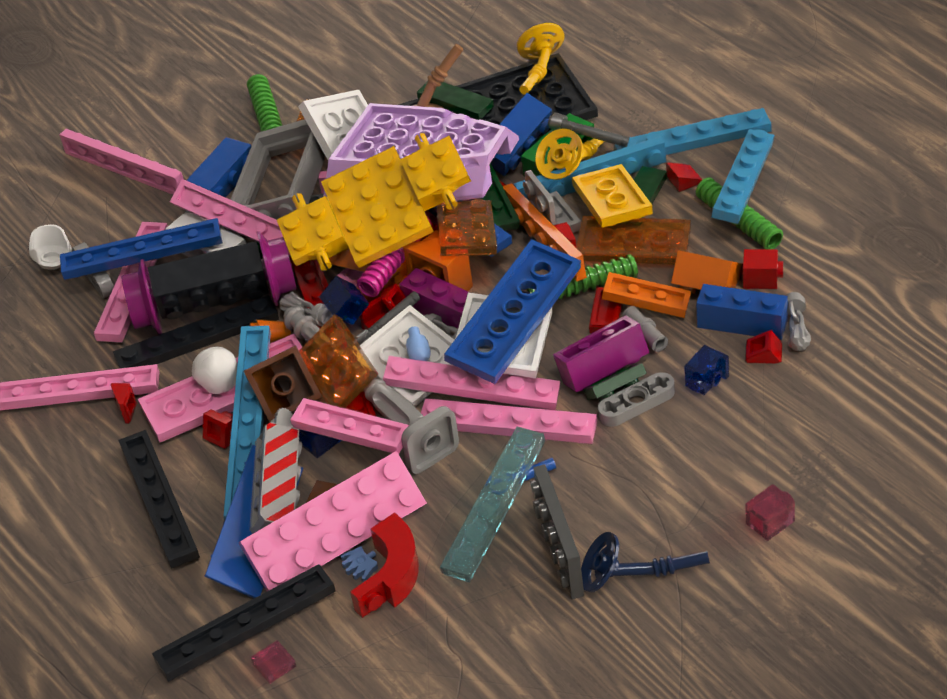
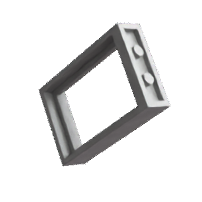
(273, 143)

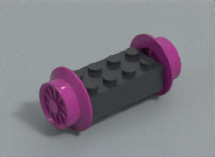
(207, 281)

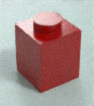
(761, 269)

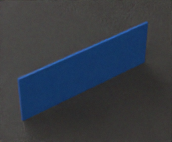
(228, 561)

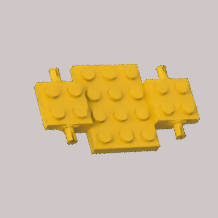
(375, 205)

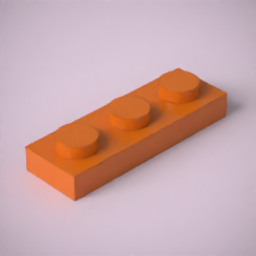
(646, 295)

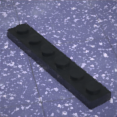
(195, 335)
(159, 499)
(243, 622)

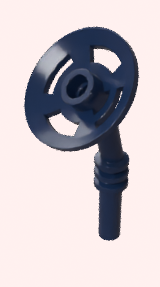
(607, 565)

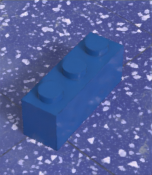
(527, 121)
(222, 167)
(741, 311)

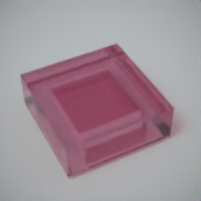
(273, 661)

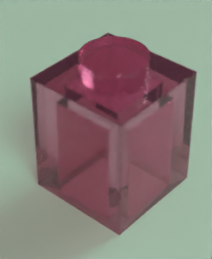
(770, 512)

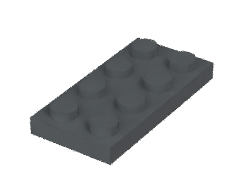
(557, 532)

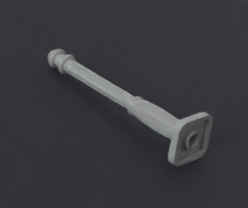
(426, 437)

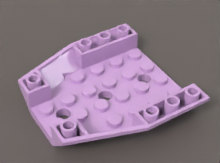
(397, 126)

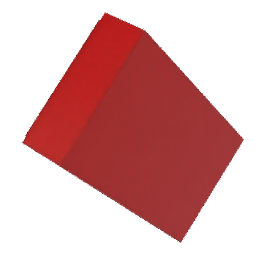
(603, 311)

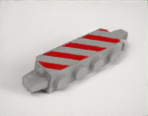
(275, 471)

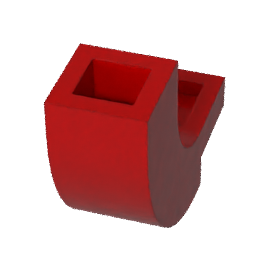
(397, 576)

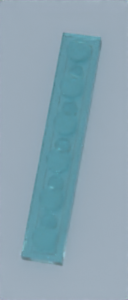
(492, 504)

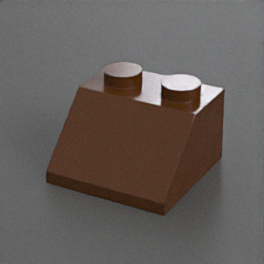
(282, 382)

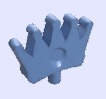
(359, 563)

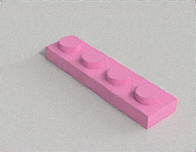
(349, 425)

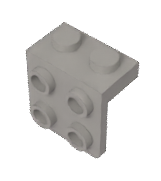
(551, 204)

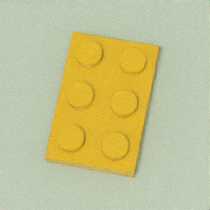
(612, 195)

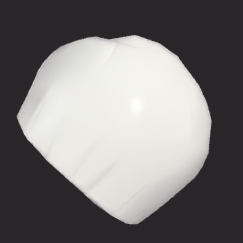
(47, 244)
(215, 370)

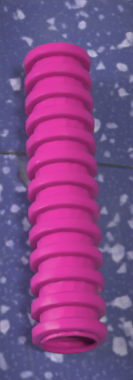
(380, 272)

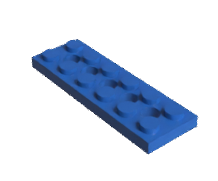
(518, 325)

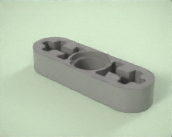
(99, 280)
(618, 409)

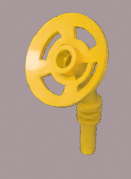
(539, 49)
(563, 154)

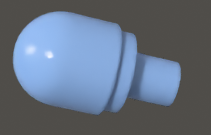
(417, 345)

